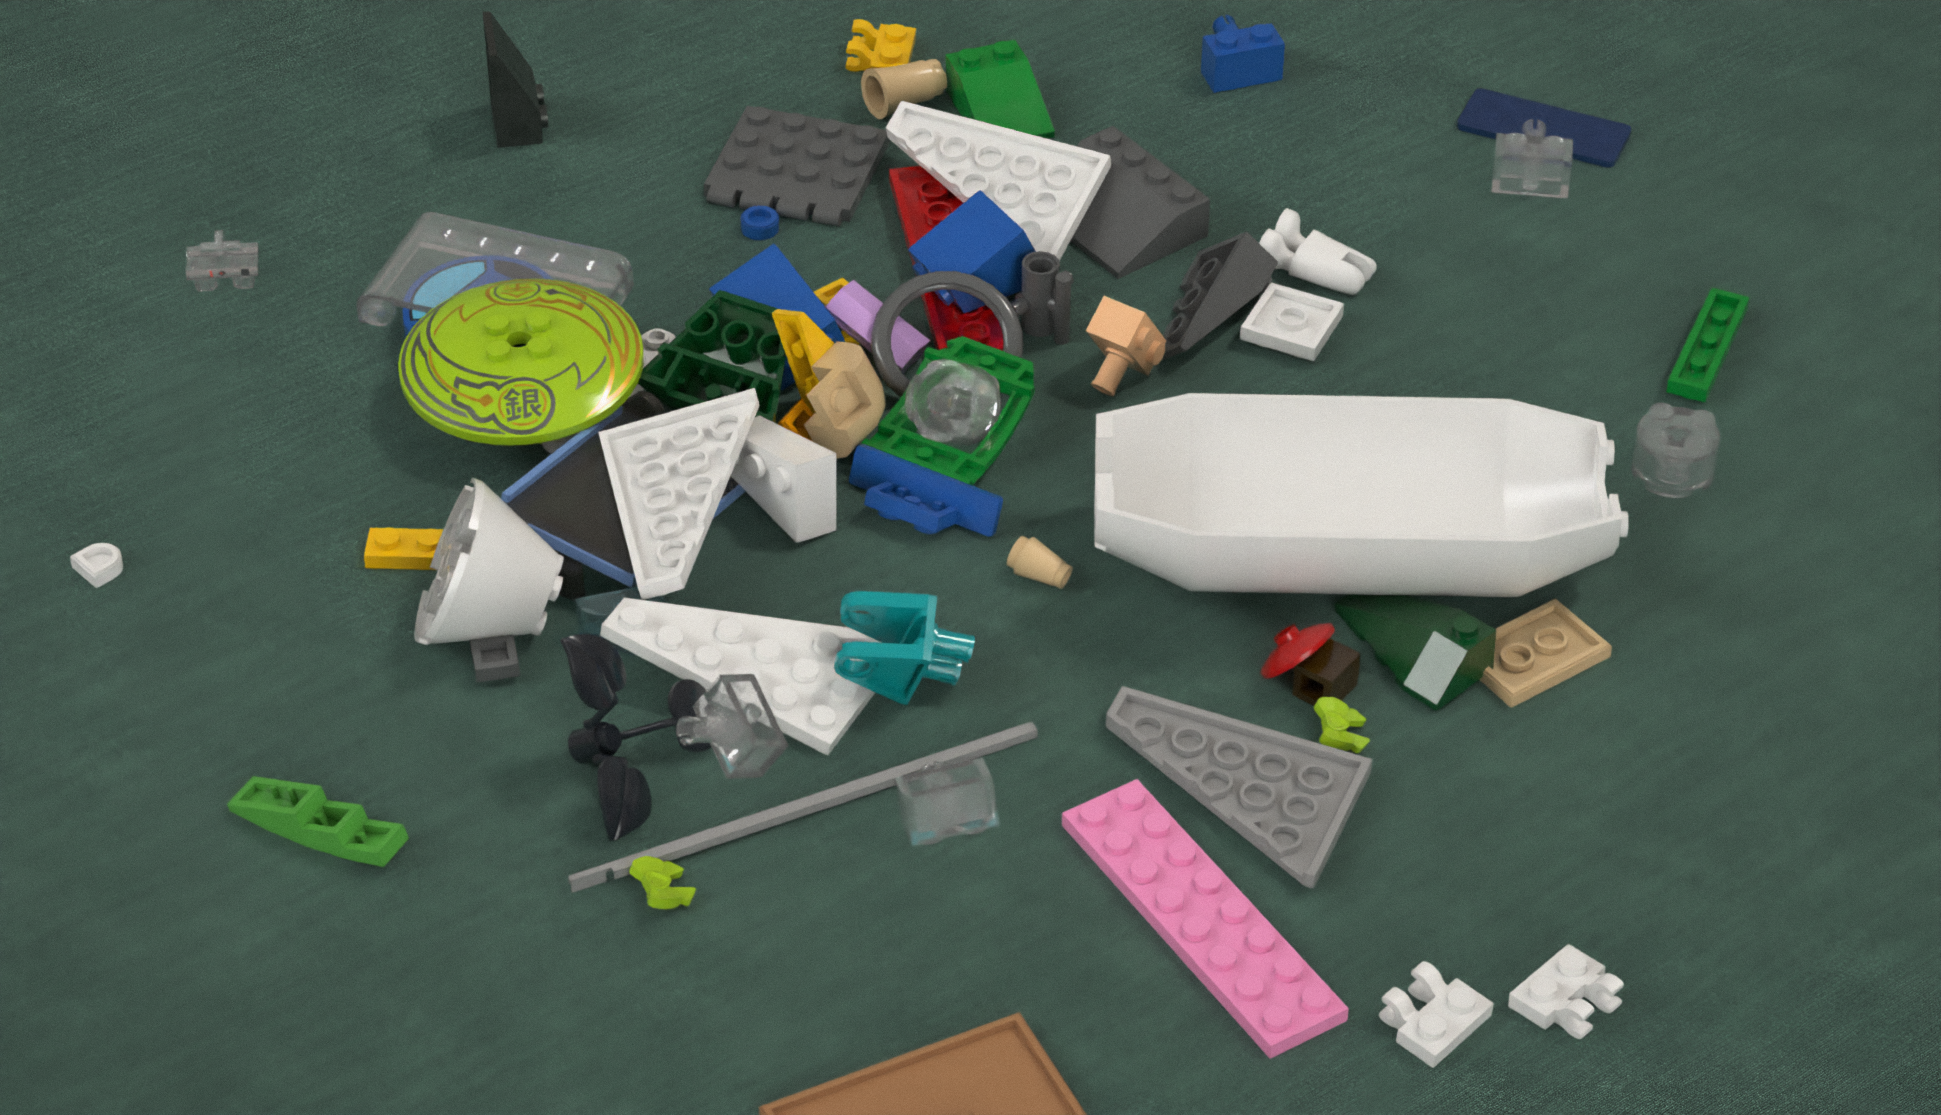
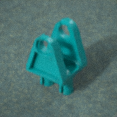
(909, 646)

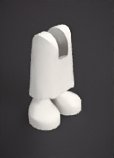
(1317, 256)

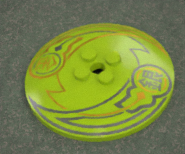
(475, 385)

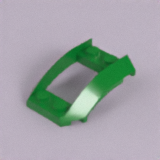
(1015, 377)

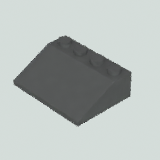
(1139, 208)

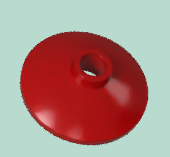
(1295, 647)

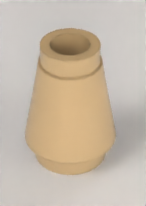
(1038, 562)

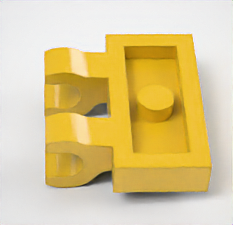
(891, 46)

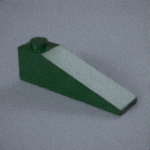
(1425, 644)

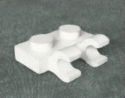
(1557, 992)
(1440, 1025)

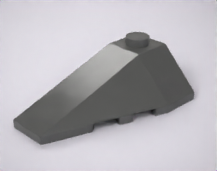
(1216, 287)

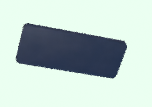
(1594, 138)

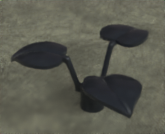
(597, 676)

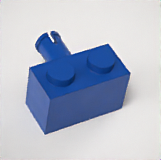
(1241, 56)

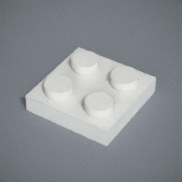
(1292, 321)

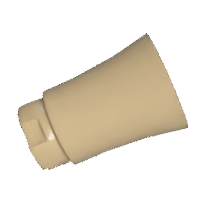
(909, 82)

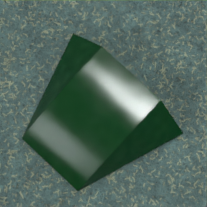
(720, 352)

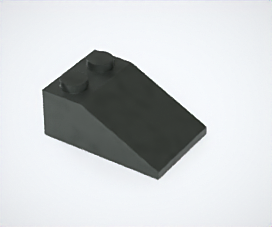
(515, 98)

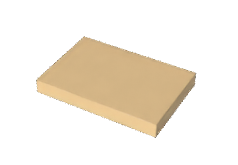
(1541, 652)

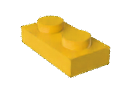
(401, 548)

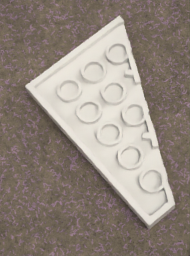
(1029, 177)
(670, 482)
(785, 655)

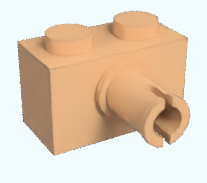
(1126, 340)

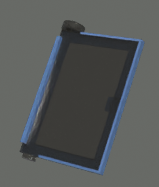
(573, 500)

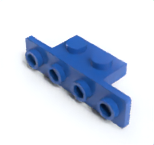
(922, 495)

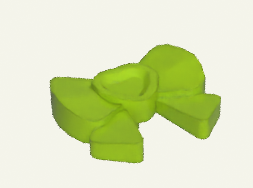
(1335, 721)
(656, 880)

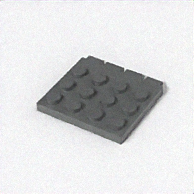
(796, 165)

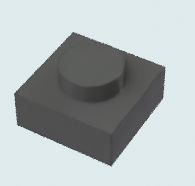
(494, 658)

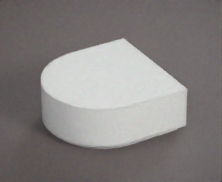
(98, 563)

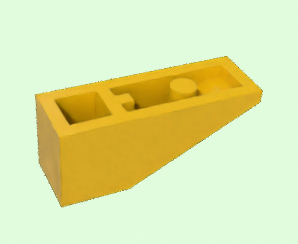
(803, 346)

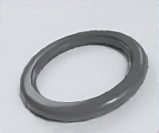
(927, 283)

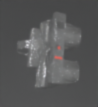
(222, 260)

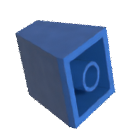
(976, 242)
(776, 283)

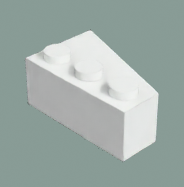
(789, 479)

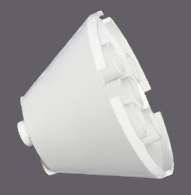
(489, 574)

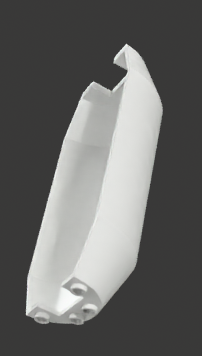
(1354, 494)

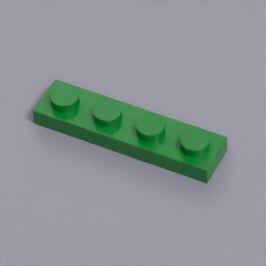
(1708, 345)

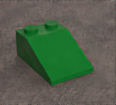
(998, 88)

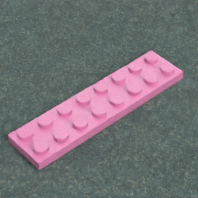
(1205, 918)

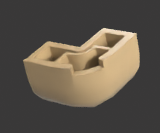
(845, 400)

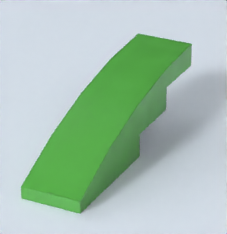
(308, 818)

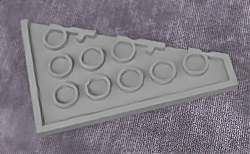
(1263, 783)

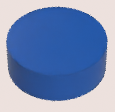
(759, 223)

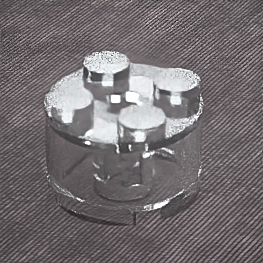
(953, 402)
(1675, 450)

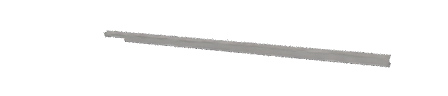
(805, 805)

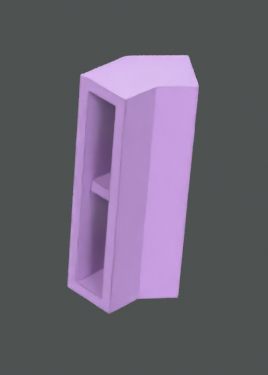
(855, 314)

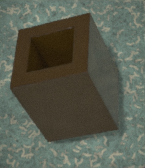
(1327, 673)

